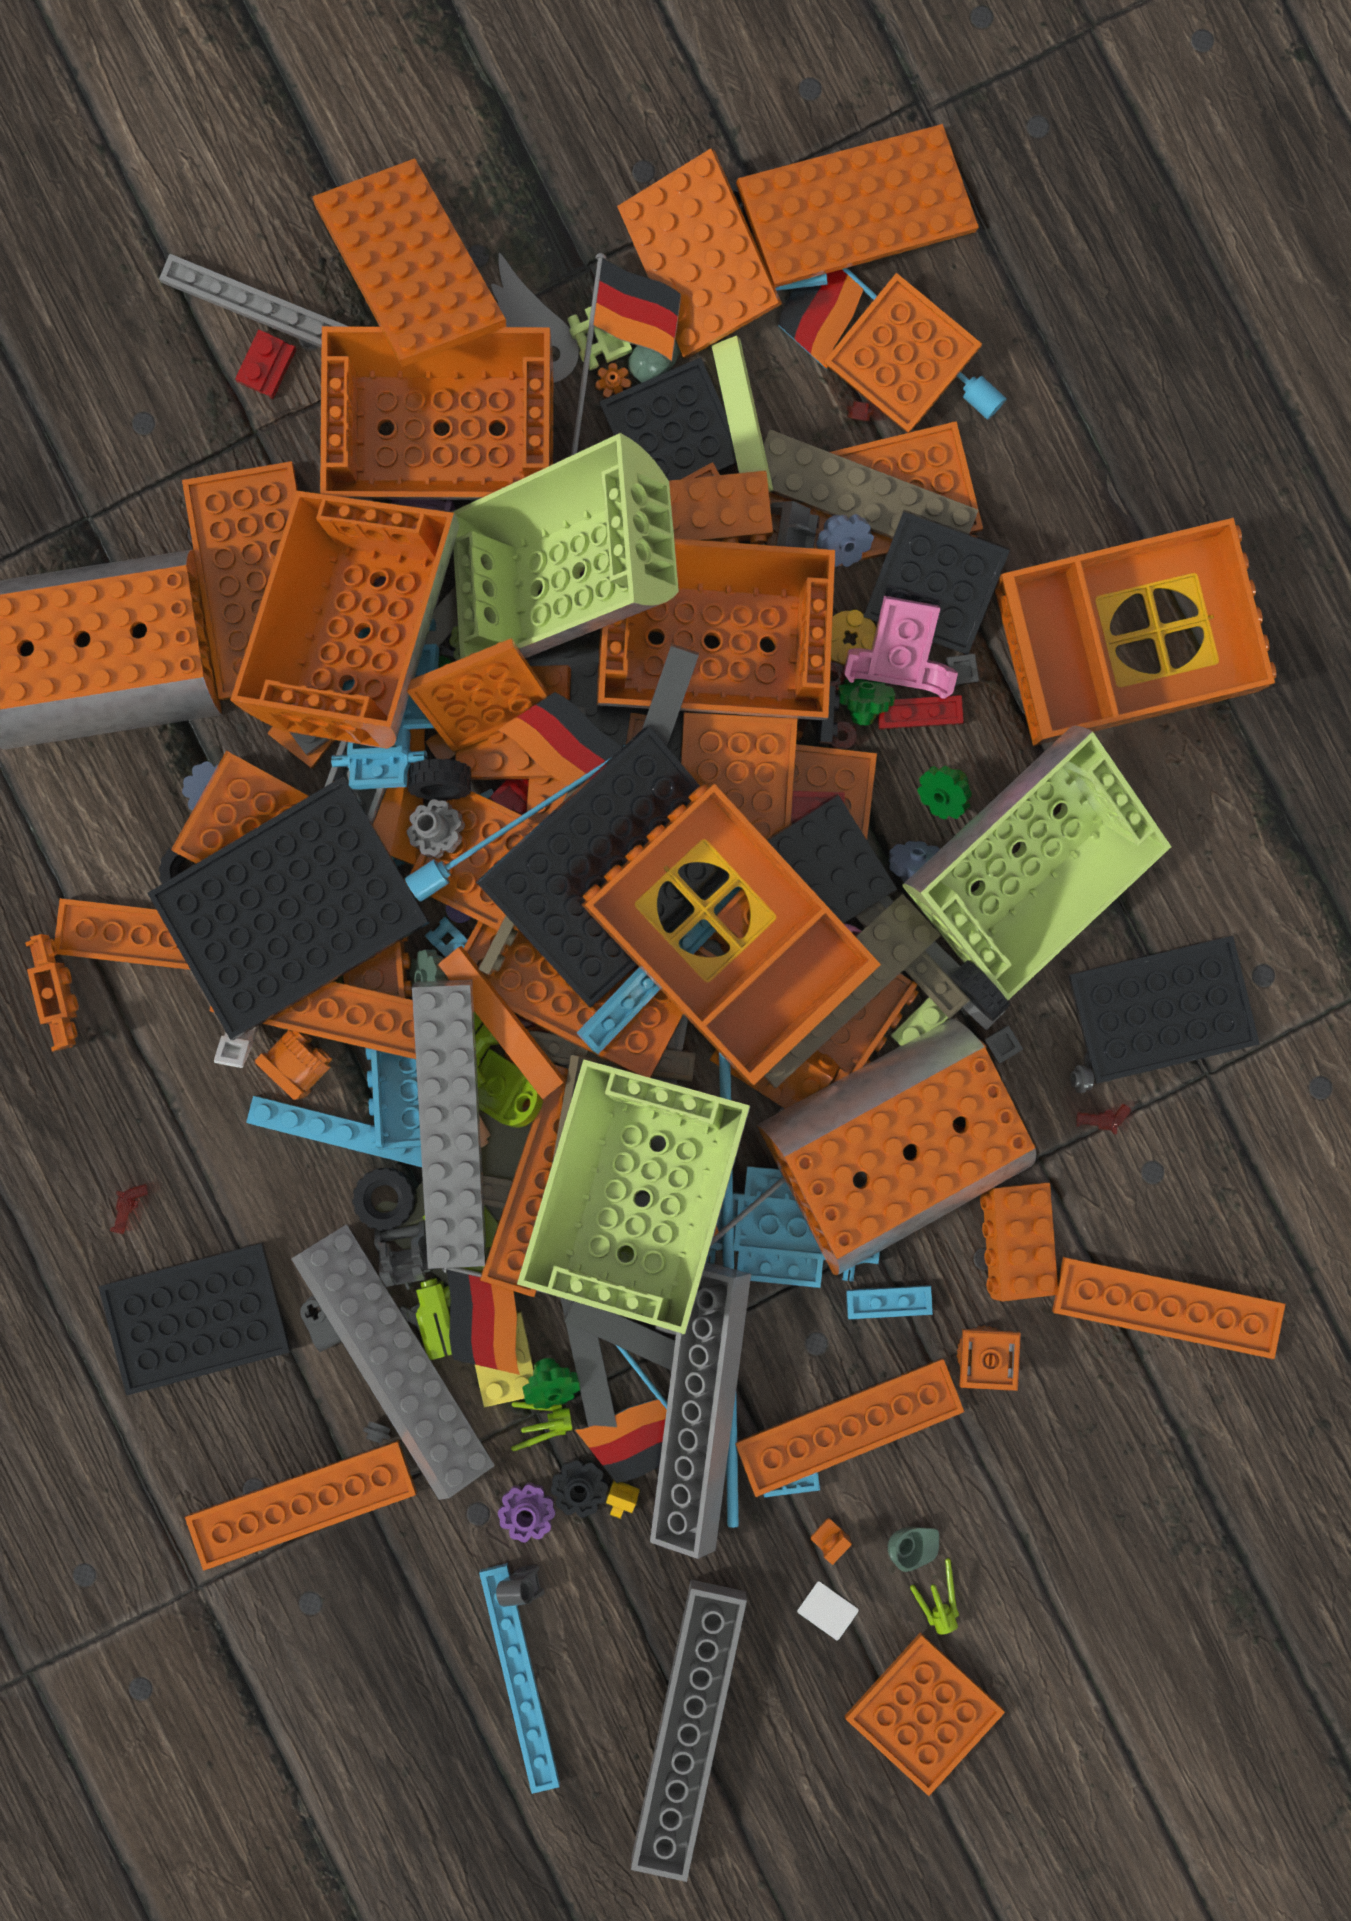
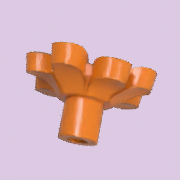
(612, 386)

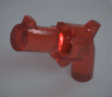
(1105, 1120)
(125, 1205)

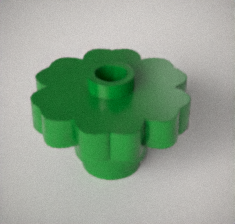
(866, 699)
(945, 791)
(550, 1385)

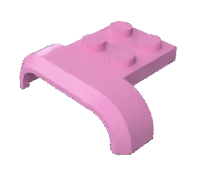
(903, 649)

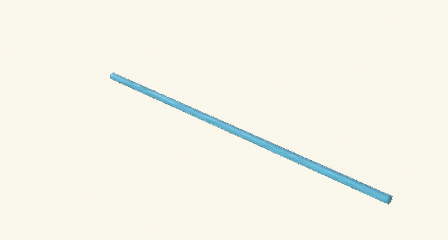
(728, 1261)

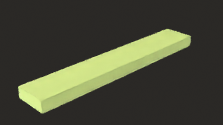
(740, 407)

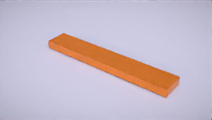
(504, 1024)

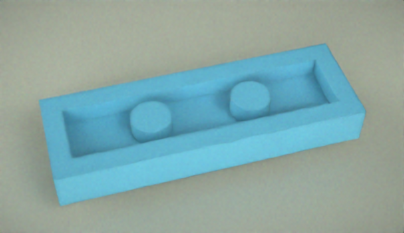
(889, 1302)

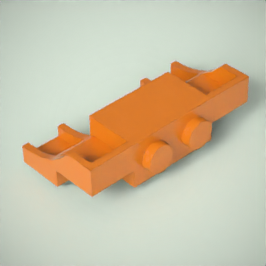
(52, 992)

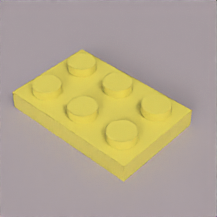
(502, 1386)

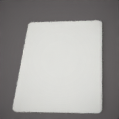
(828, 1610)

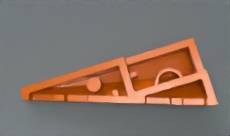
(395, 811)

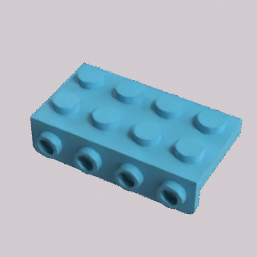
(393, 1101)

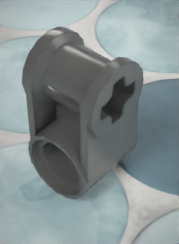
(319, 1326)
(520, 1587)

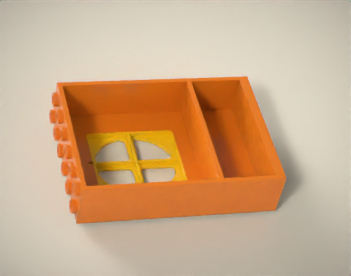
(1063, 642)
(771, 981)

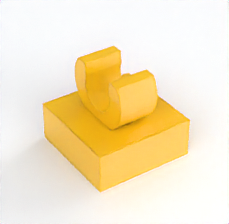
(622, 1498)

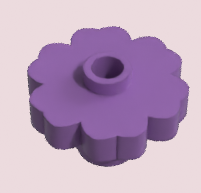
(530, 1499)

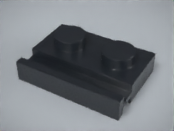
(827, 729)

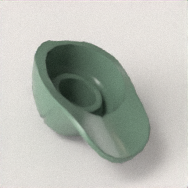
(647, 364)
(913, 1547)

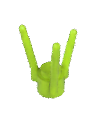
(558, 1421)
(943, 1616)

